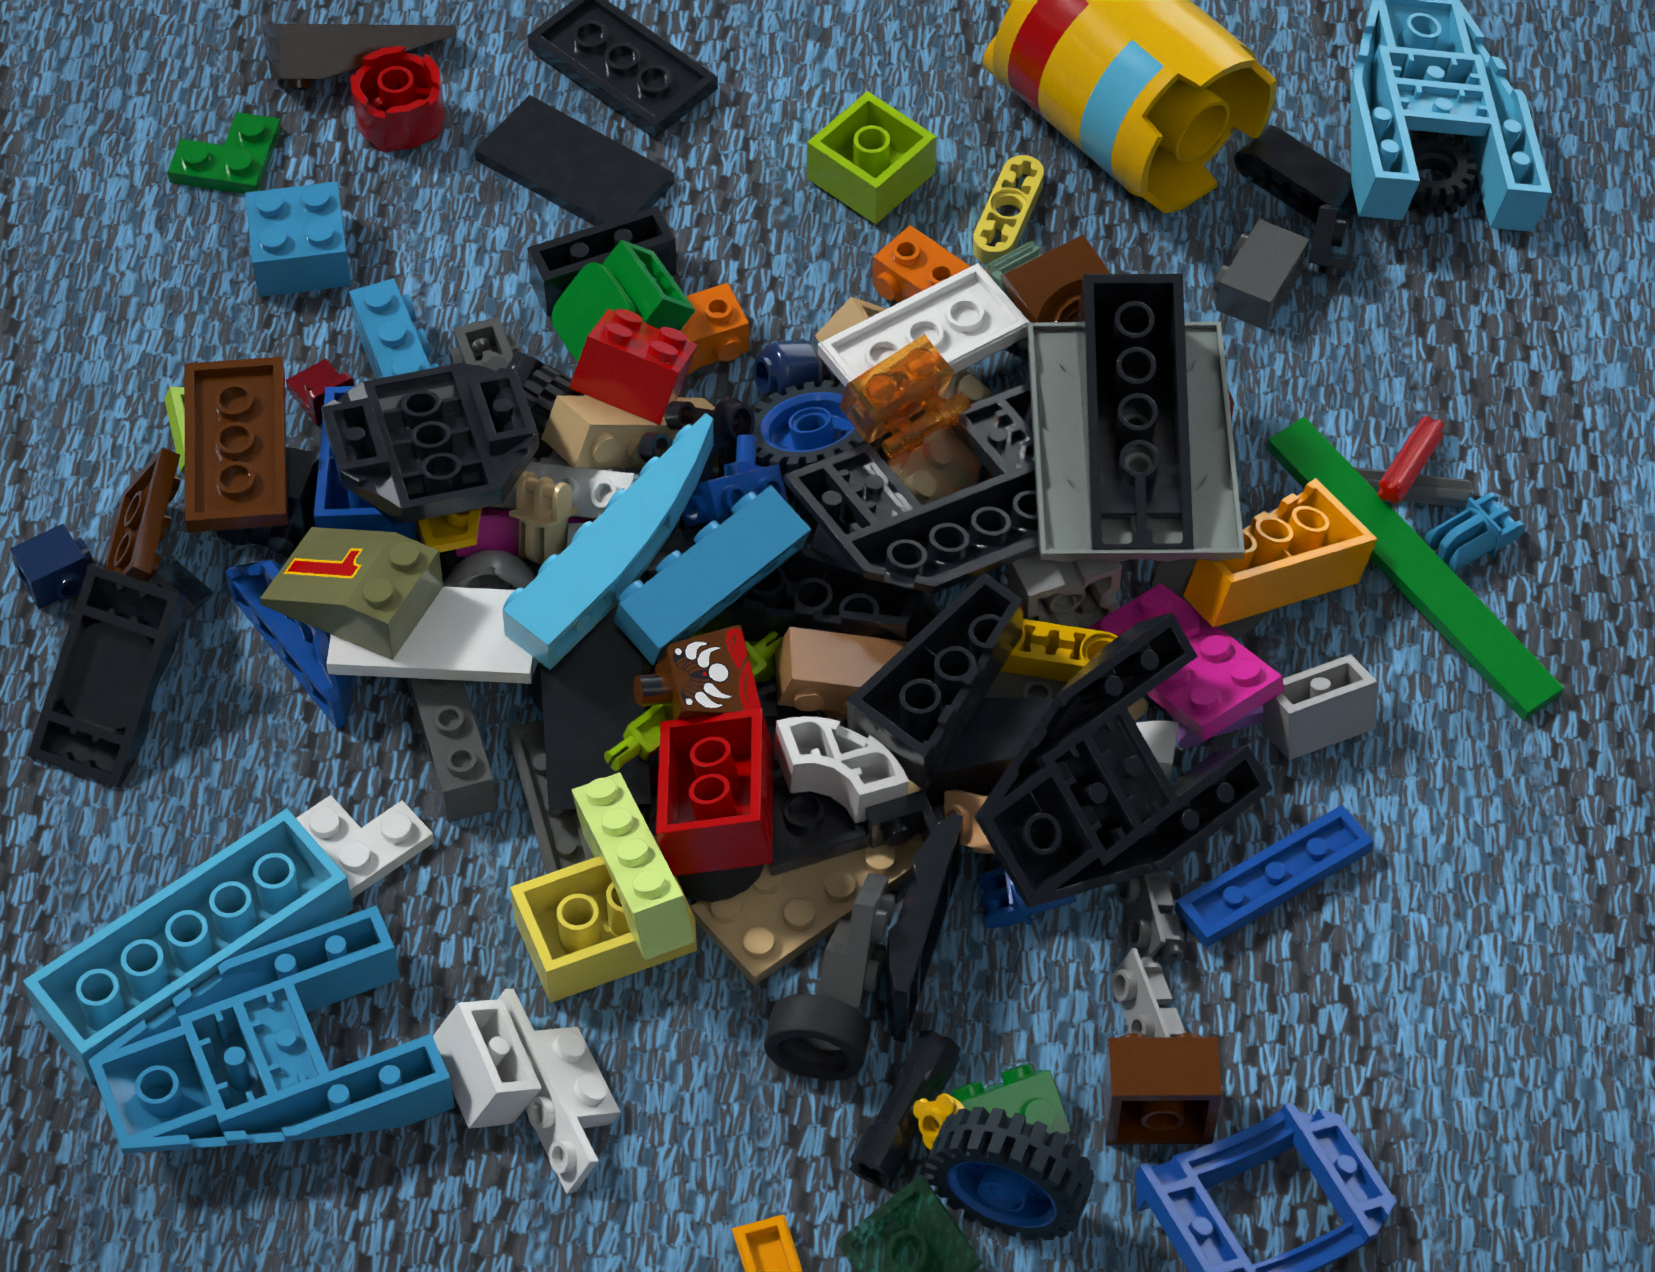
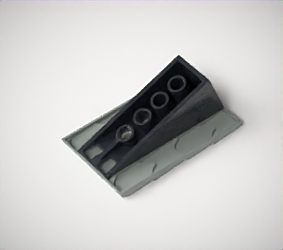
(1133, 428)

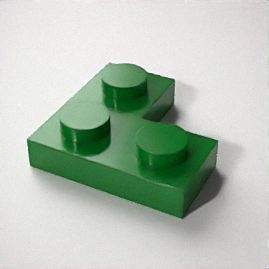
(228, 167)

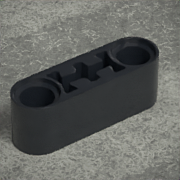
(1295, 173)

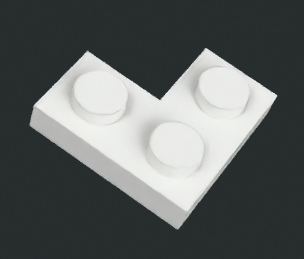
(368, 851)

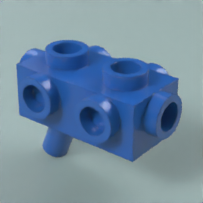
(716, 497)

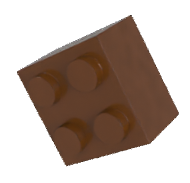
(1161, 1089)

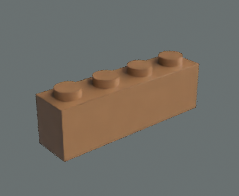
(827, 667)

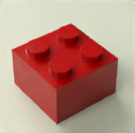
(633, 364)

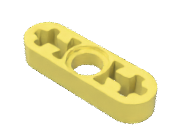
(1007, 194)

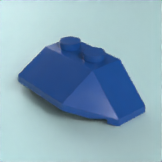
(295, 643)

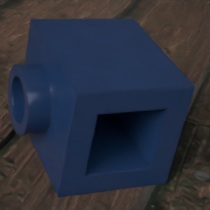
(52, 565)

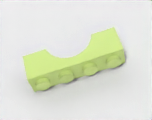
(635, 864)

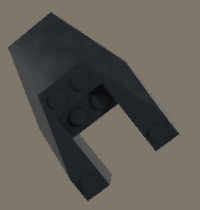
(1086, 791)

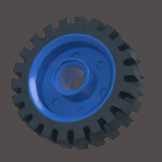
(805, 428)
(1010, 1173)

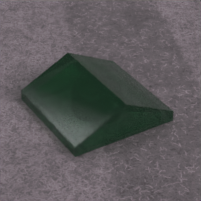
(910, 1236)

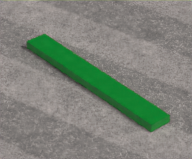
(1421, 573)

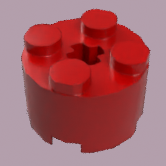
(397, 99)

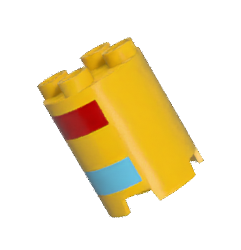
(1135, 87)

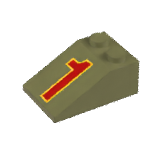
(358, 586)

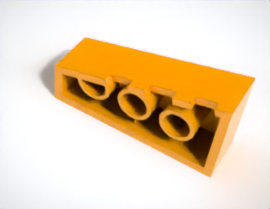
(1289, 556)

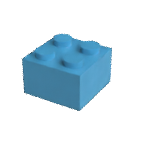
(297, 239)

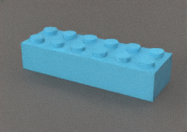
(231, 904)

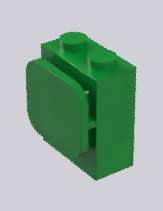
(626, 280)

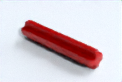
(1410, 460)

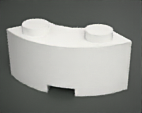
(837, 763)

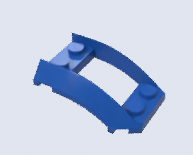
(1330, 1151)

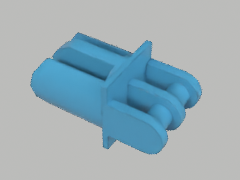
(1474, 532)

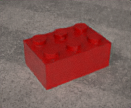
(715, 792)

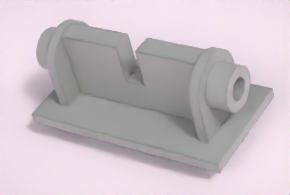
(1140, 990)

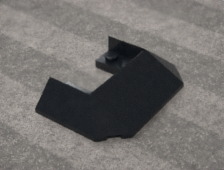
(948, 539)

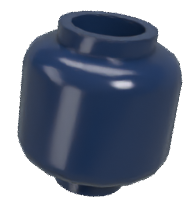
(787, 365)

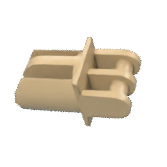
(542, 516)

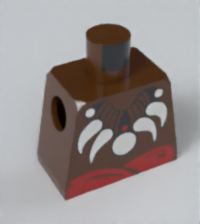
(701, 677)

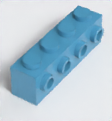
(387, 330)
(711, 573)

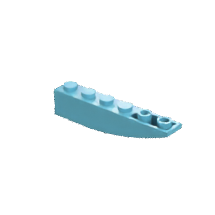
(609, 554)

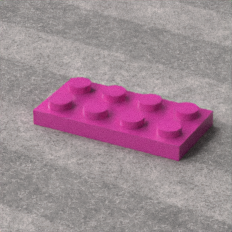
(1216, 685)

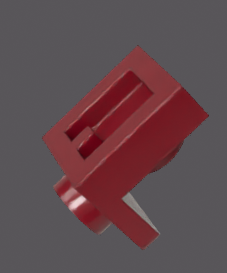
(310, 384)

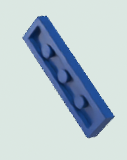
(1273, 876)

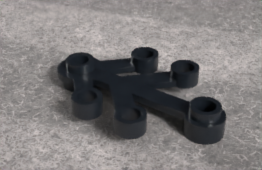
(729, 421)

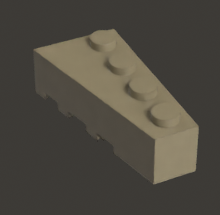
(943, 461)

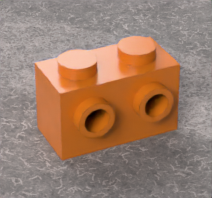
(912, 265)
(716, 327)

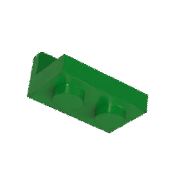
(1022, 1092)

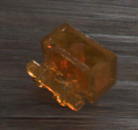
(899, 389)

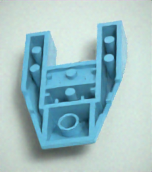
(1430, 73)

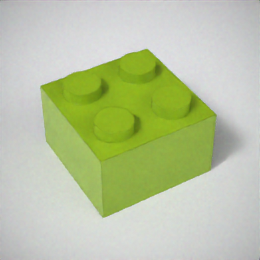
(871, 157)

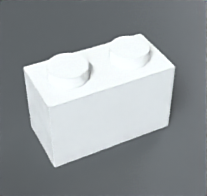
(486, 1063)

